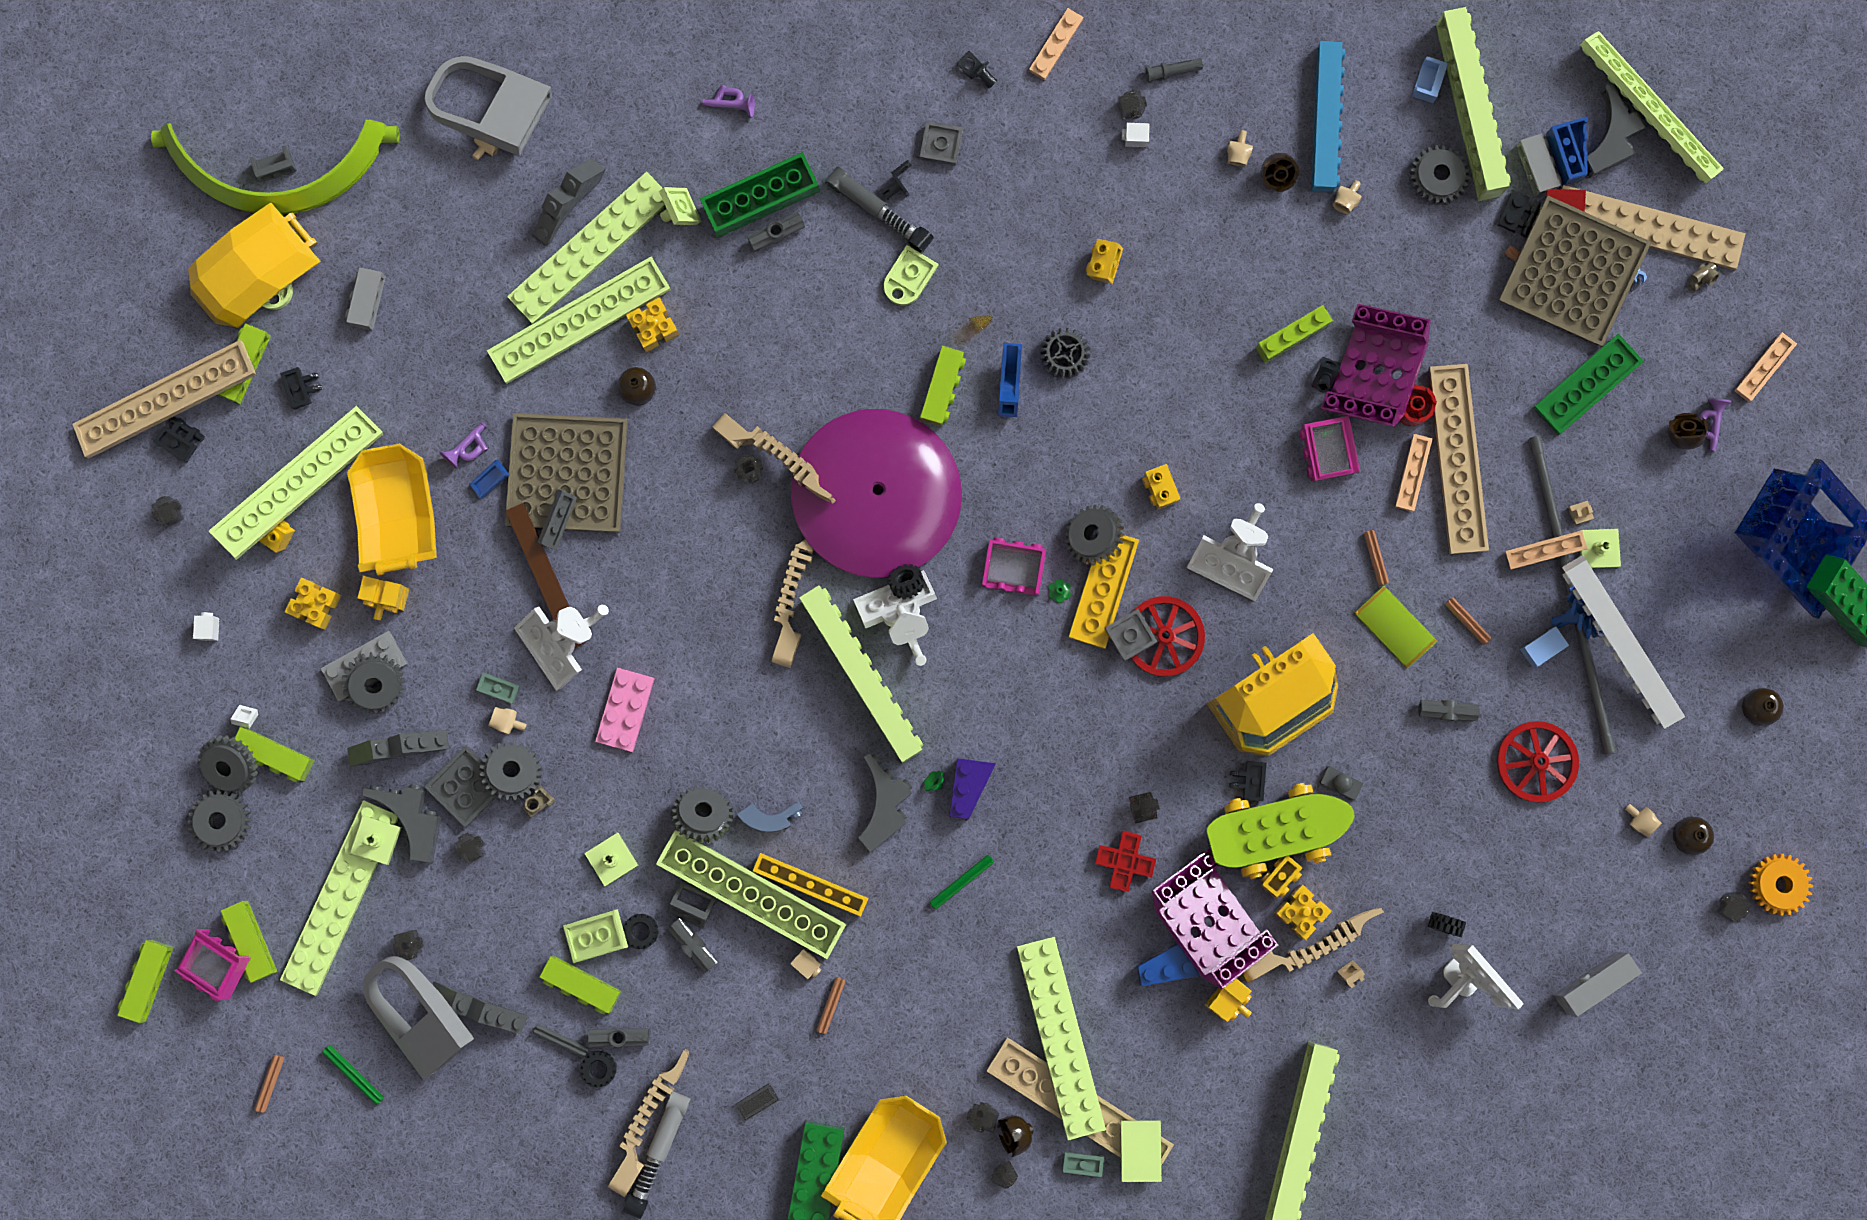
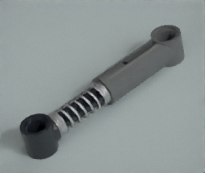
(842, 183)

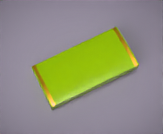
(1395, 626)

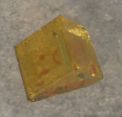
(980, 322)

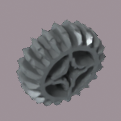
(1050, 361)

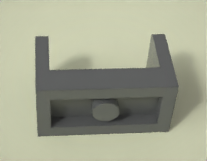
(273, 166)

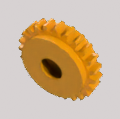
(1765, 884)

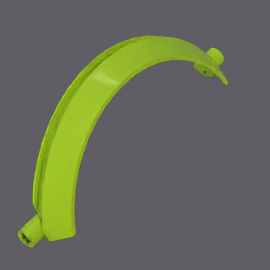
(296, 200)

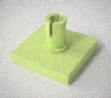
(679, 207)
(1602, 548)
(375, 840)
(611, 859)

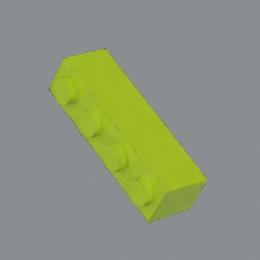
(1294, 334)
(255, 344)
(942, 386)
(275, 755)
(248, 941)
(145, 981)
(580, 984)

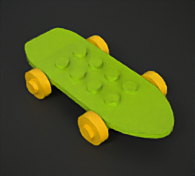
(1278, 830)

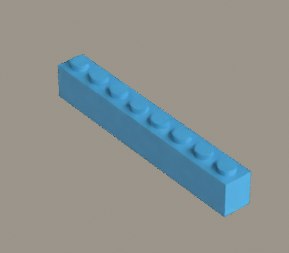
(1326, 116)

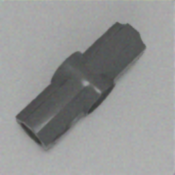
(787, 226)
(1448, 710)
(692, 945)
(605, 1037)

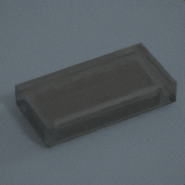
(757, 1101)

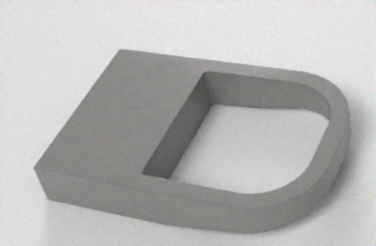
(511, 114)
(435, 1036)

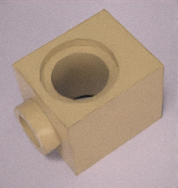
(806, 964)

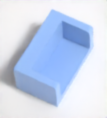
(1429, 79)
(1544, 647)

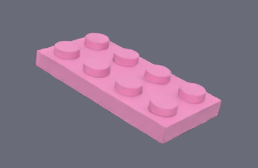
(625, 710)

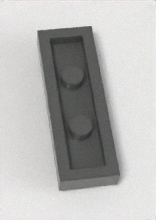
(557, 519)

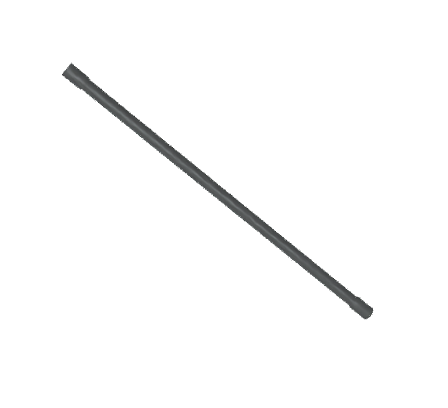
(1606, 736)

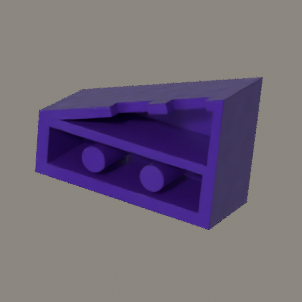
(968, 785)

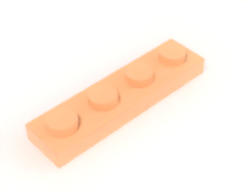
(1056, 44)
(1765, 367)
(1413, 473)
(1546, 550)

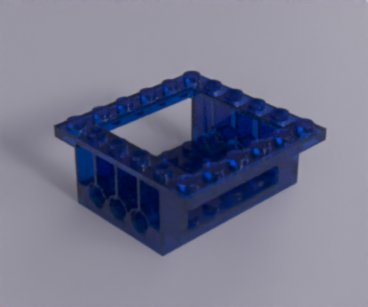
(1785, 514)

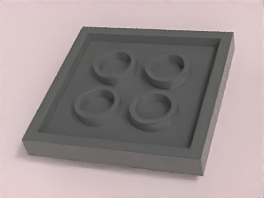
(460, 788)

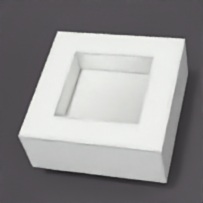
(244, 716)

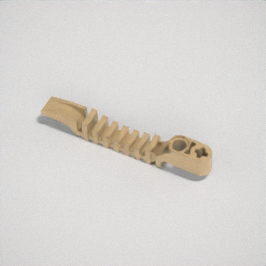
(802, 471)
(788, 639)
(1271, 961)
(631, 1166)

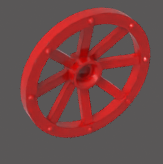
(1172, 638)
(1533, 761)

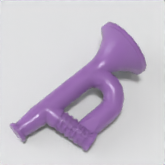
(739, 103)
(1718, 406)
(452, 455)

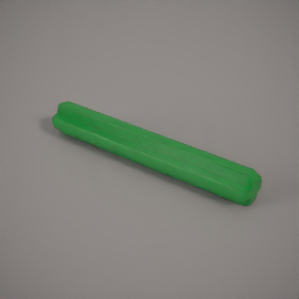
(961, 882)
(353, 1075)

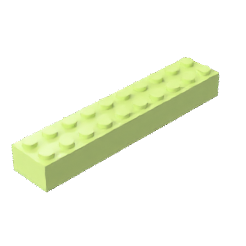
(1472, 104)
(860, 673)
(751, 894)
(1302, 1133)

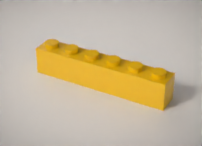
(810, 884)

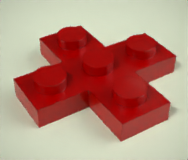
(1125, 861)

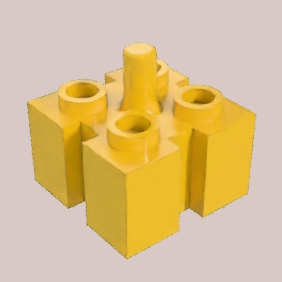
(652, 324)
(382, 595)
(313, 603)
(1302, 912)
(1229, 1000)

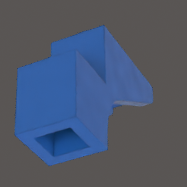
(1010, 380)

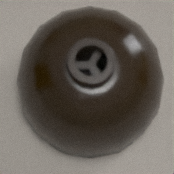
(1279, 172)
(641, 392)
(1688, 431)
(1762, 706)
(1693, 835)
(1016, 1134)

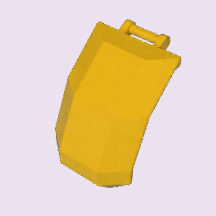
(250, 266)
(392, 509)
(886, 1161)

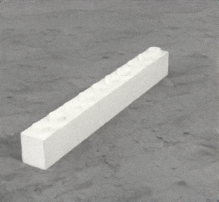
(1623, 641)

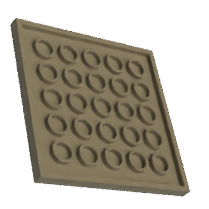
(1574, 271)
(569, 455)

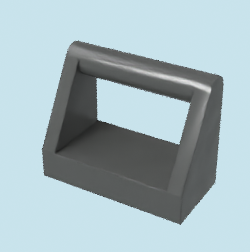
(688, 912)

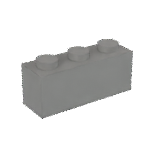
(1538, 164)
(365, 298)

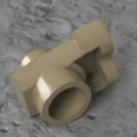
(1704, 274)
(539, 798)

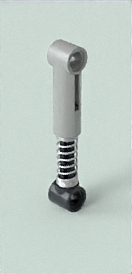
(657, 1153)

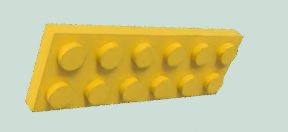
(1103, 595)

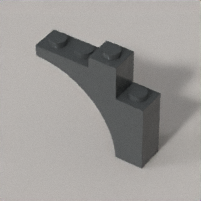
(1619, 127)
(564, 198)
(397, 746)
(888, 796)
(408, 806)
(482, 1010)

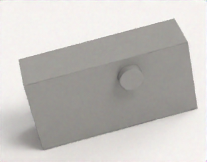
(1597, 983)

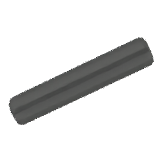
(560, 1040)

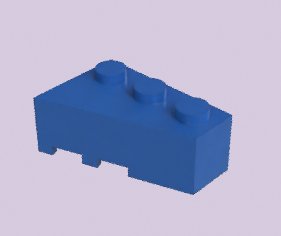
(1569, 149)
(1166, 966)

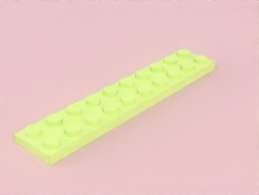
(1651, 106)
(588, 249)
(578, 320)
(295, 483)
(333, 909)
(1061, 1038)

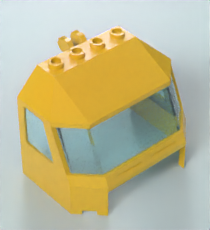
(1278, 698)

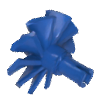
(1576, 615)

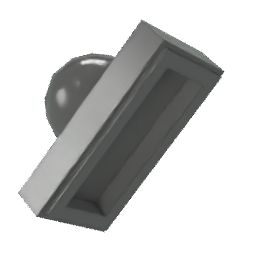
(1341, 783)

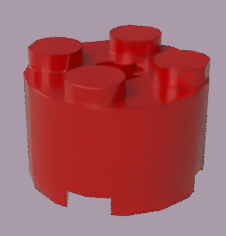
(1426, 406)

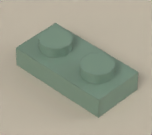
(498, 688)
(1083, 1164)

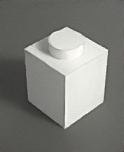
(1136, 134)
(206, 627)

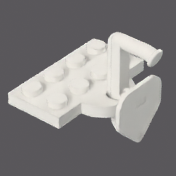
(1233, 564)
(899, 614)
(555, 640)
(1471, 971)

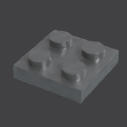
(941, 143)
(1130, 635)

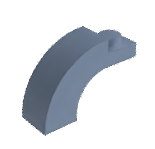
(769, 823)

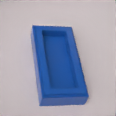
(489, 479)

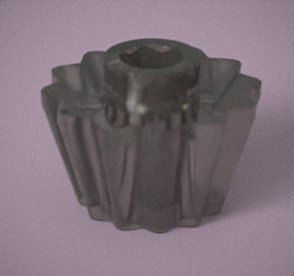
(1004, 1175)

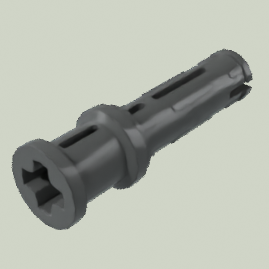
(1165, 70)

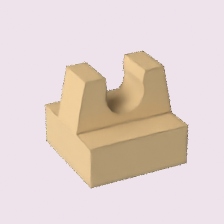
(1581, 512)
(1351, 973)

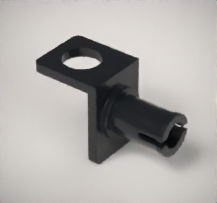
(978, 70)
(896, 185)
(1326, 375)

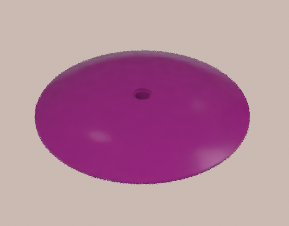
(872, 531)

